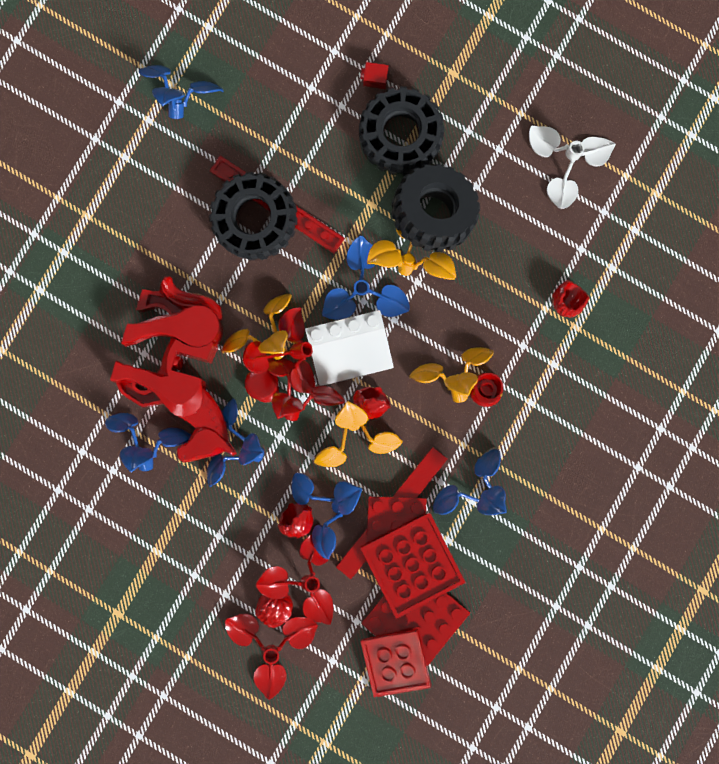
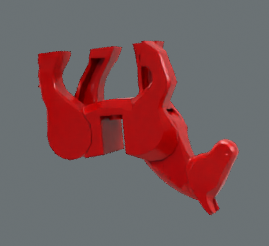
(194, 333)

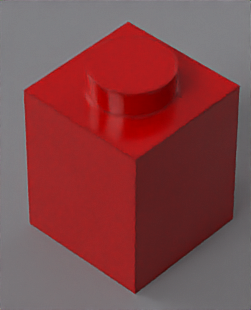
(374, 75)

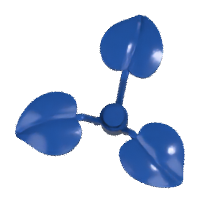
(174, 96)
(339, 303)
(250, 450)
(139, 457)
(491, 501)
(344, 503)

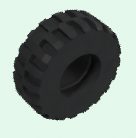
(406, 104)
(449, 188)
(230, 200)

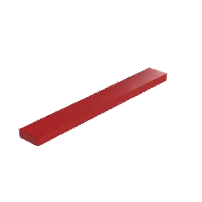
(306, 223)
(410, 489)

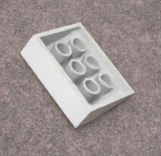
(349, 348)

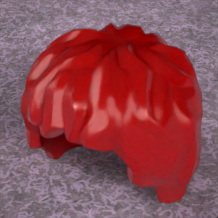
(569, 299)
(372, 401)
(296, 520)
(274, 611)

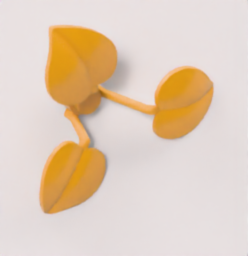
(386, 255)
(272, 345)
(461, 383)
(351, 418)

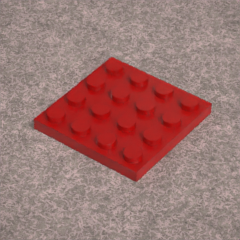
(412, 565)
(435, 622)

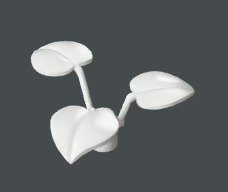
(546, 140)

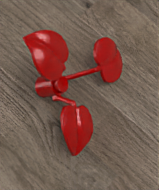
(302, 375)
(289, 407)
(274, 585)
(270, 678)

